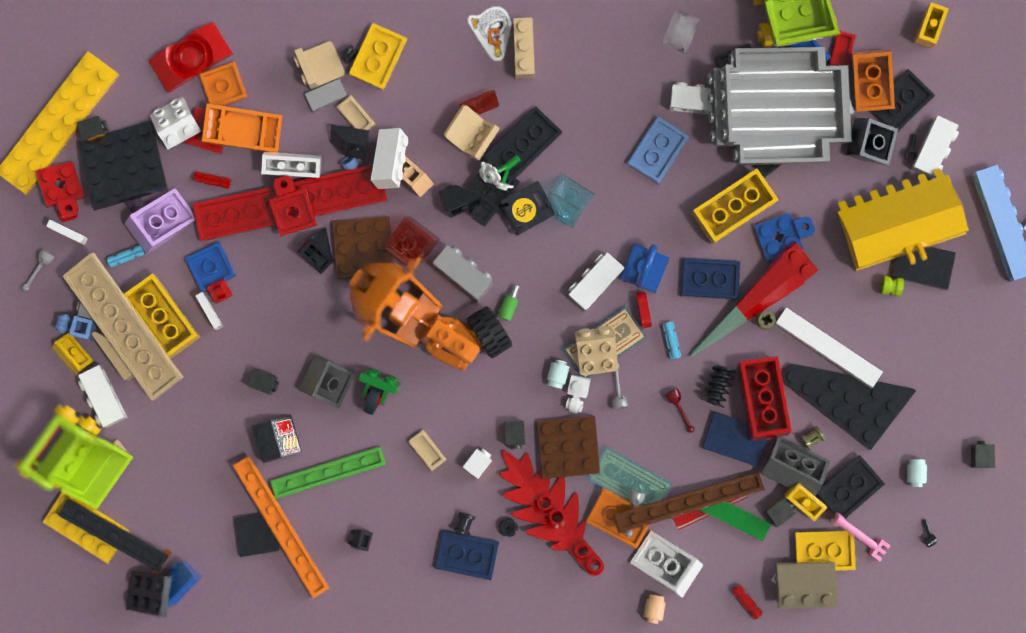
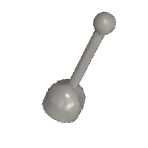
(44, 258)
(619, 400)
(635, 498)

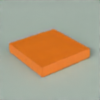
(223, 85)

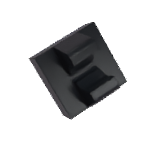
(361, 539)

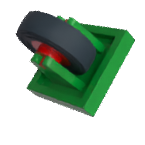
(379, 384)

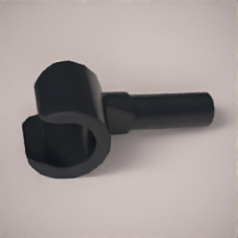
(912, 147)
(930, 540)

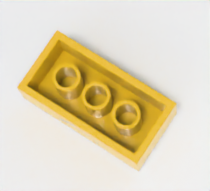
(734, 206)
(162, 315)

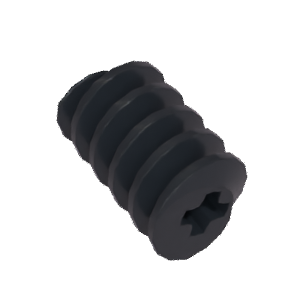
(718, 385)

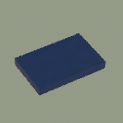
(710, 278)
(732, 439)
(466, 555)

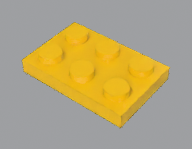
(378, 56)
(826, 547)

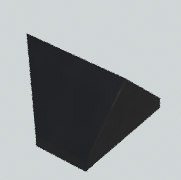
(317, 251)

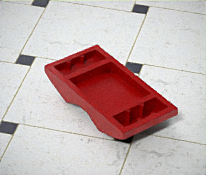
(190, 57)

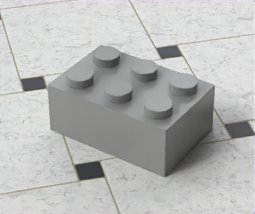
(463, 273)

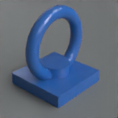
(645, 267)

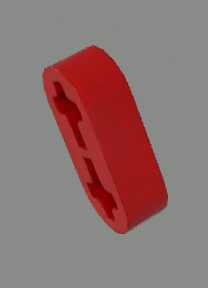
(643, 309)

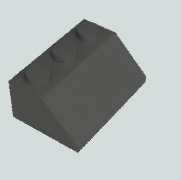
(794, 464)

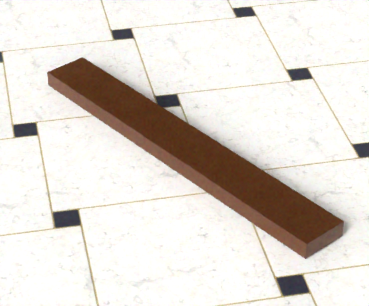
(688, 502)

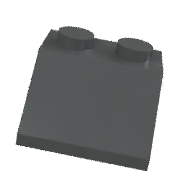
(326, 381)

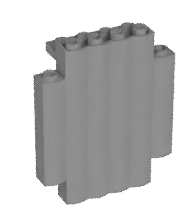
(779, 105)

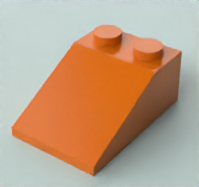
(873, 80)

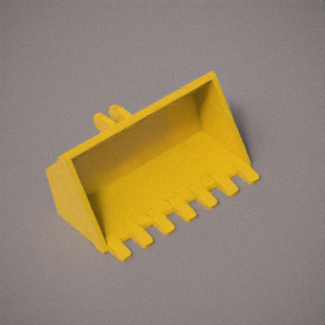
(902, 221)

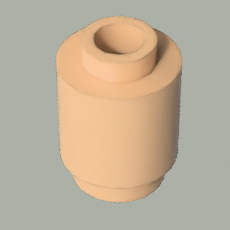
(654, 609)

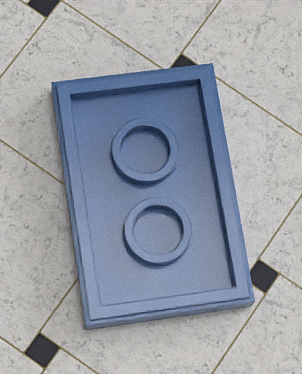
(657, 150)

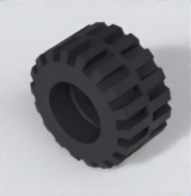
(489, 332)

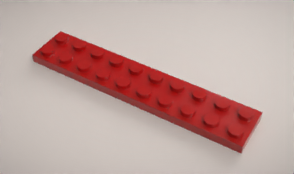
(253, 210)

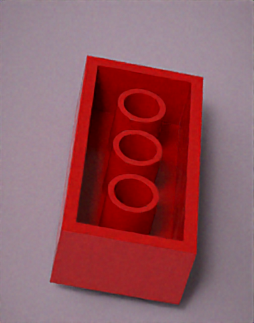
(764, 398)

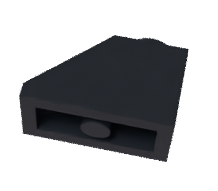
(350, 141)
(459, 200)

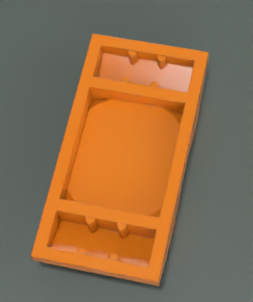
(241, 128)

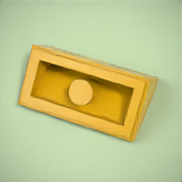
(72, 354)
(805, 501)

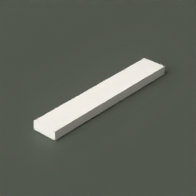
(829, 348)

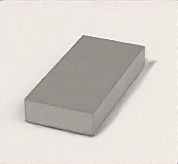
(326, 95)

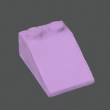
(160, 220)

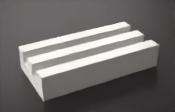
(66, 232)
(209, 311)

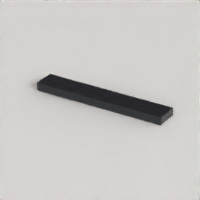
(113, 535)

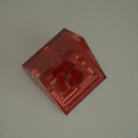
(411, 241)

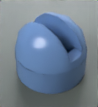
(349, 163)

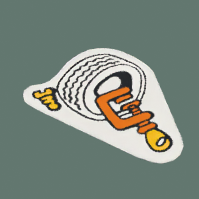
(492, 31)

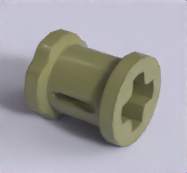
(771, 317)
(813, 438)

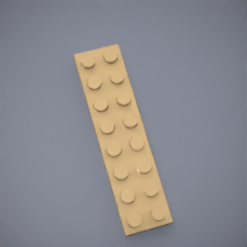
(122, 326)

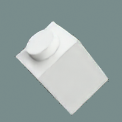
(478, 462)

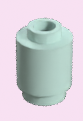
(557, 374)
(916, 472)

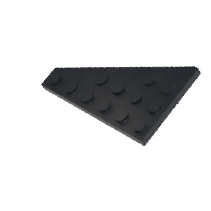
(849, 402)

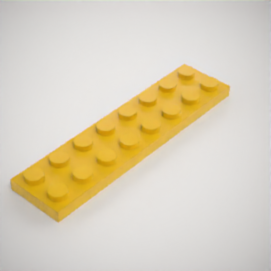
(57, 122)

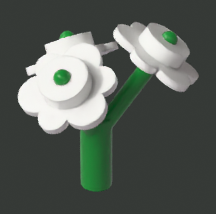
(491, 174)

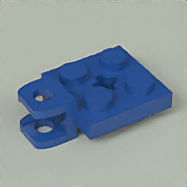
(784, 225)

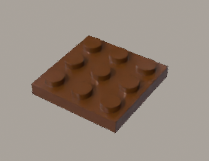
(360, 244)
(568, 447)

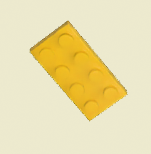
(77, 535)

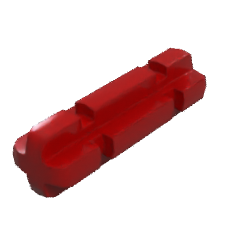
(213, 180)
(747, 602)

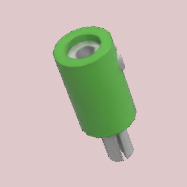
(509, 304)

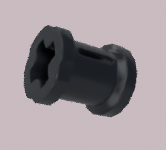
(464, 523)

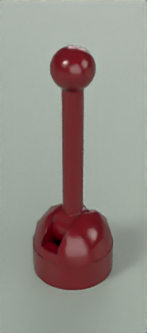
(674, 398)

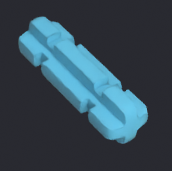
(125, 256)
(671, 339)

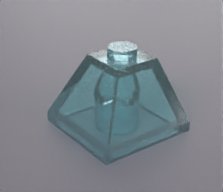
(569, 200)

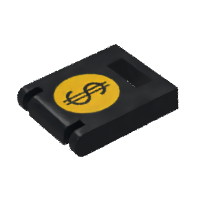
(524, 209)

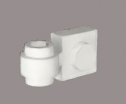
(579, 388)

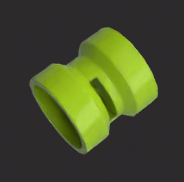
(894, 286)

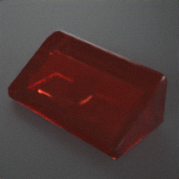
(482, 103)

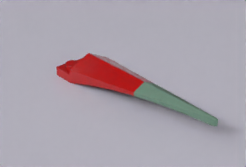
(781, 278)

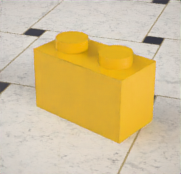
(931, 25)

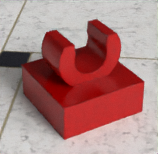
(219, 290)

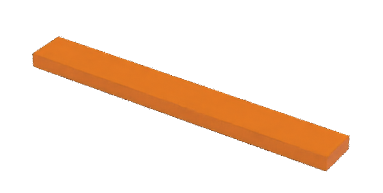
(280, 527)

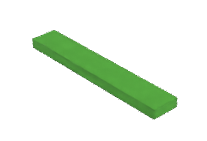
(328, 472)

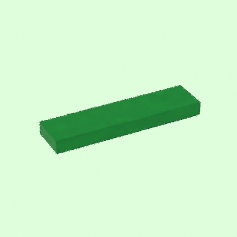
(739, 519)

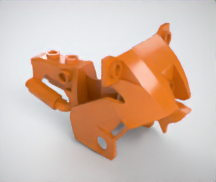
(416, 318)

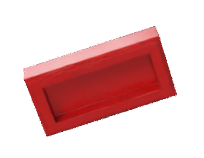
(842, 49)

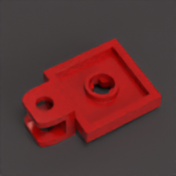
(63, 198)
(289, 198)

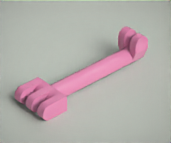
(875, 546)

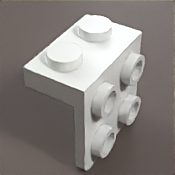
(174, 123)

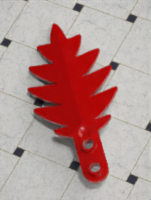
(548, 510)

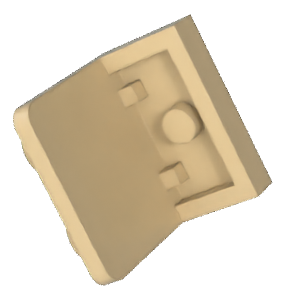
(319, 64)
(470, 132)
(596, 350)

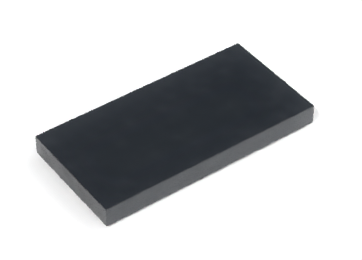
(526, 140)

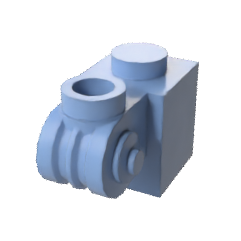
(76, 327)

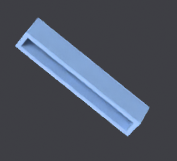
(1002, 220)

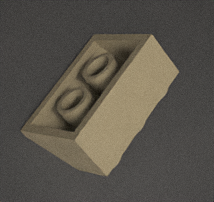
(806, 585)

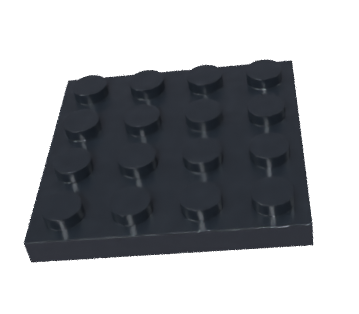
(123, 166)

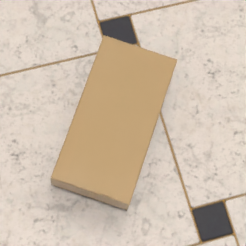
(355, 114)
(427, 450)

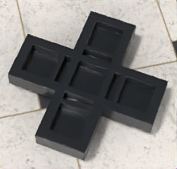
(491, 196)

